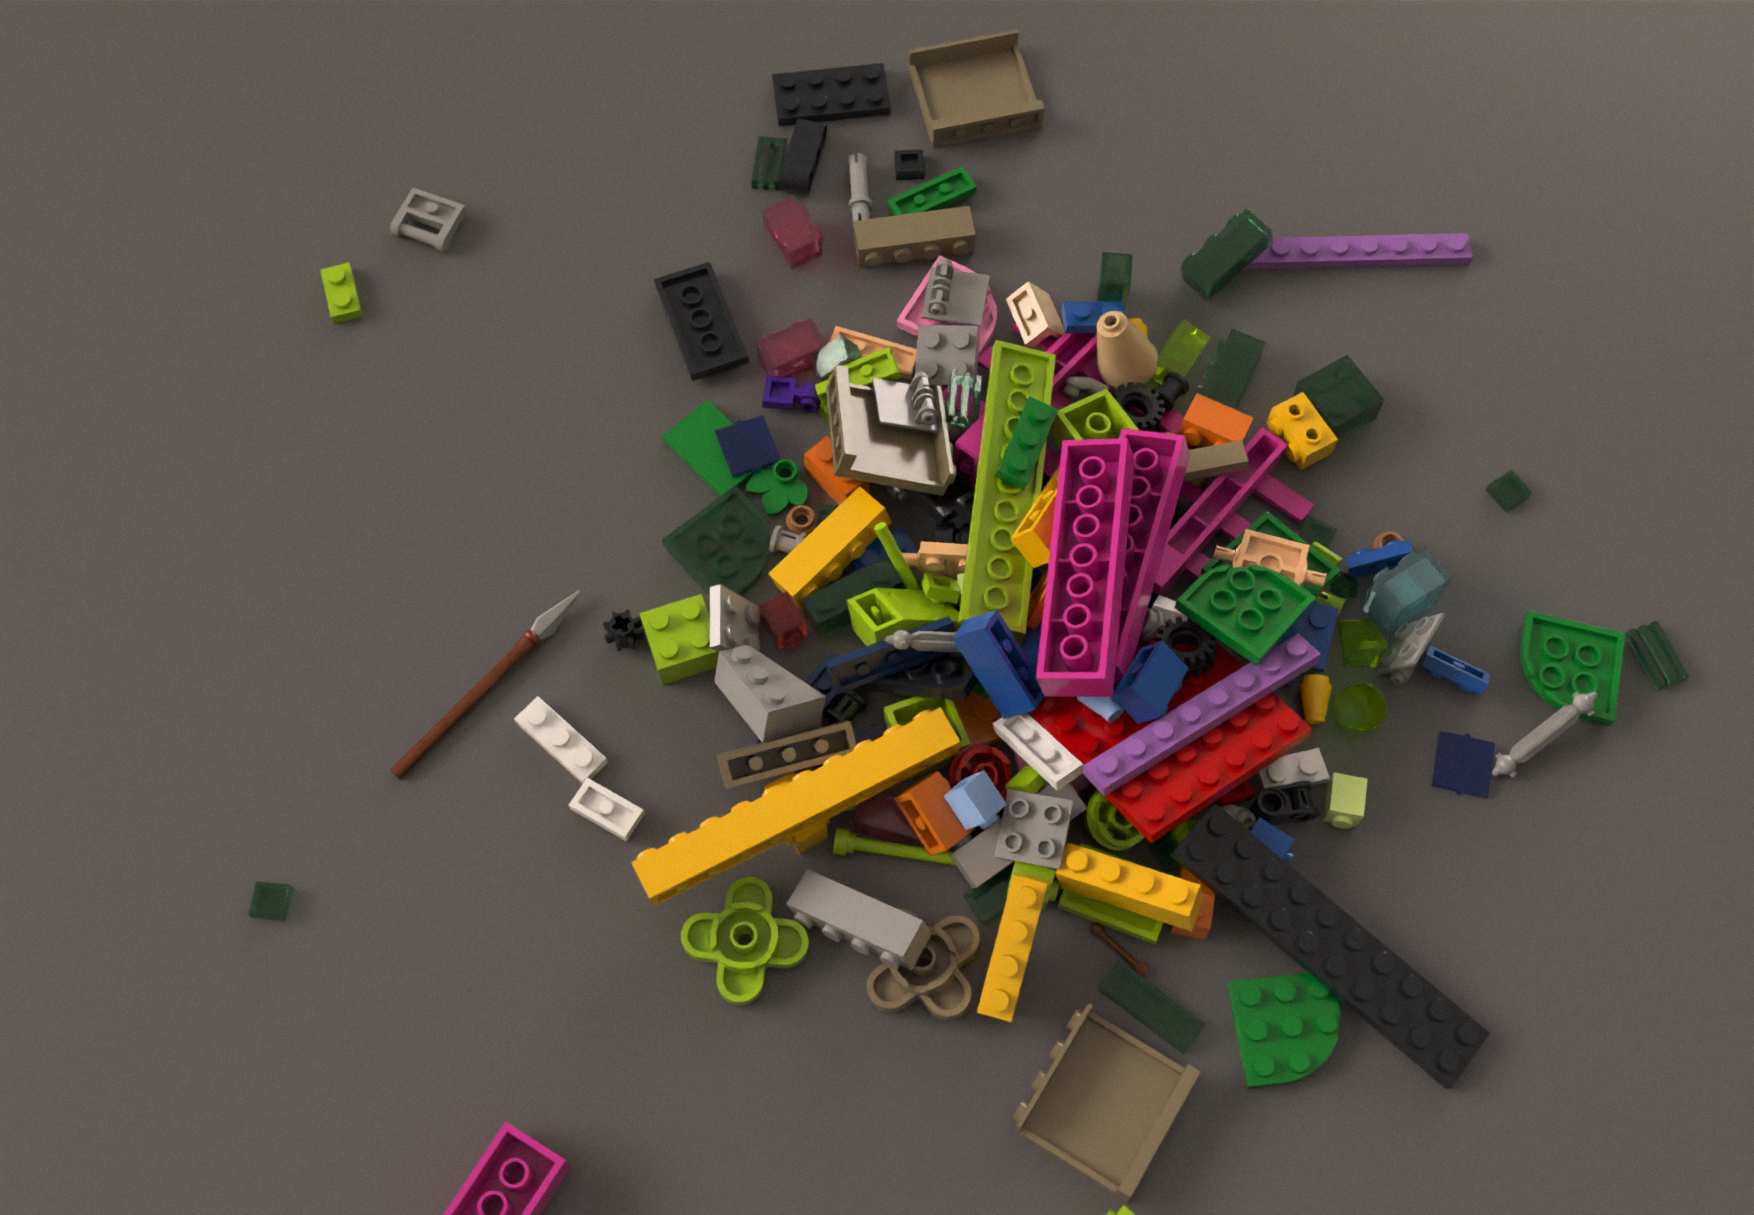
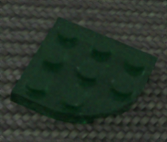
(723, 544)

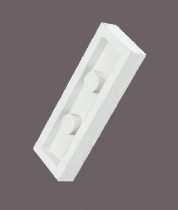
(561, 740)
(1039, 749)

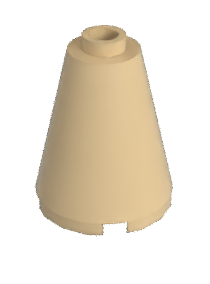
(1123, 352)

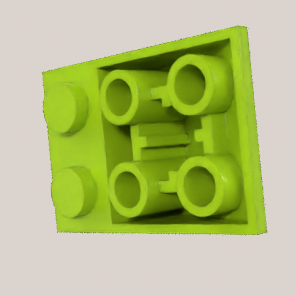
(887, 610)

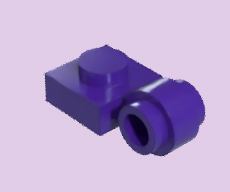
(784, 392)

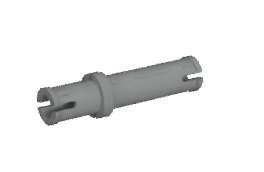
(859, 203)

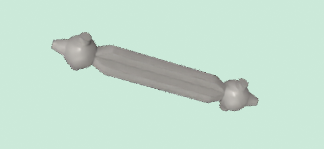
(923, 641)
(1544, 734)

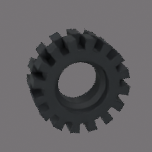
(1145, 401)
(1193, 634)

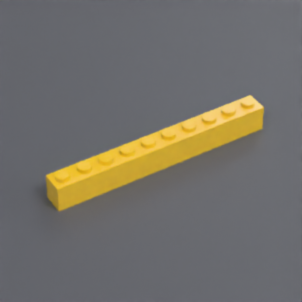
(795, 806)

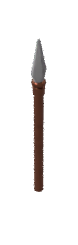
(542, 628)

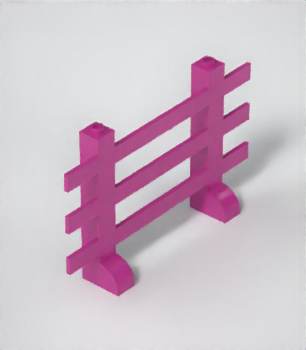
(1211, 509)

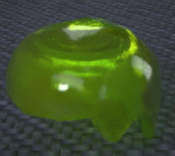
(1360, 708)

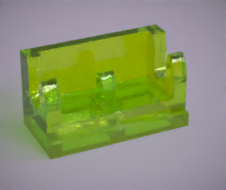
(1180, 351)

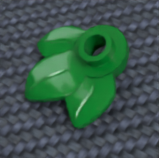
(779, 491)

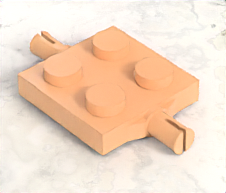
(1273, 553)
(939, 559)

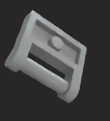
(431, 211)

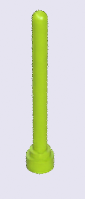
(847, 842)

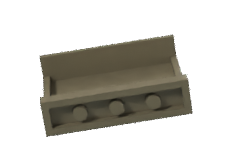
(974, 89)
(885, 452)
(1104, 1103)

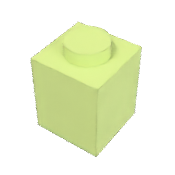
(1345, 800)

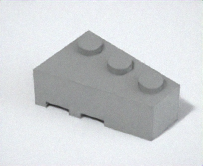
(767, 694)

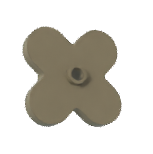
(940, 983)

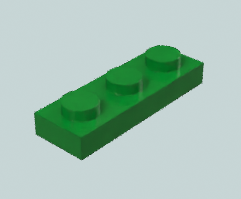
(934, 194)
(1026, 443)

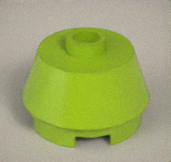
(1109, 825)

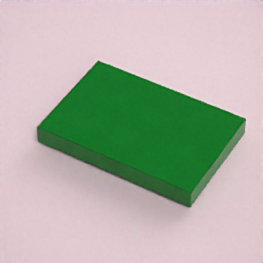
(699, 448)

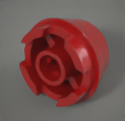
(979, 758)

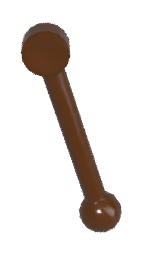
(1141, 968)

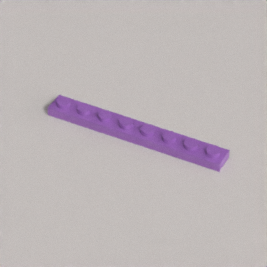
(1365, 251)
(1200, 715)

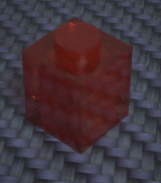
(783, 621)

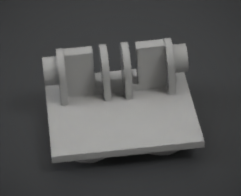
(955, 295)
(906, 403)
(1408, 648)
(1034, 829)

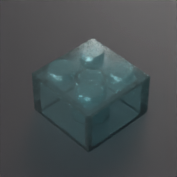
(1405, 590)

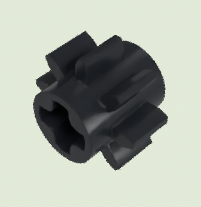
(623, 621)

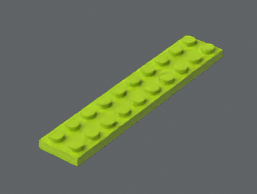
(994, 568)

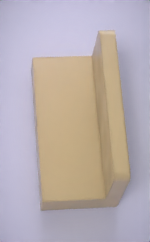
(1034, 314)

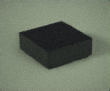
(909, 164)

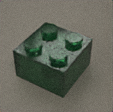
(1341, 396)

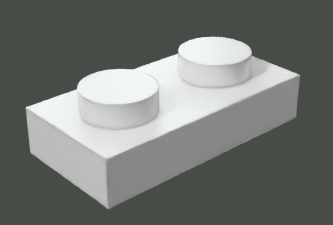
(1293, 768)
(606, 809)

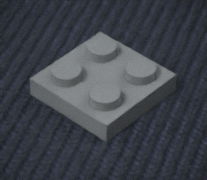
(947, 348)
(732, 620)

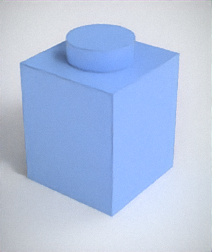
(975, 801)

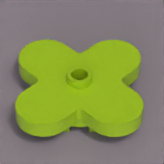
(746, 914)

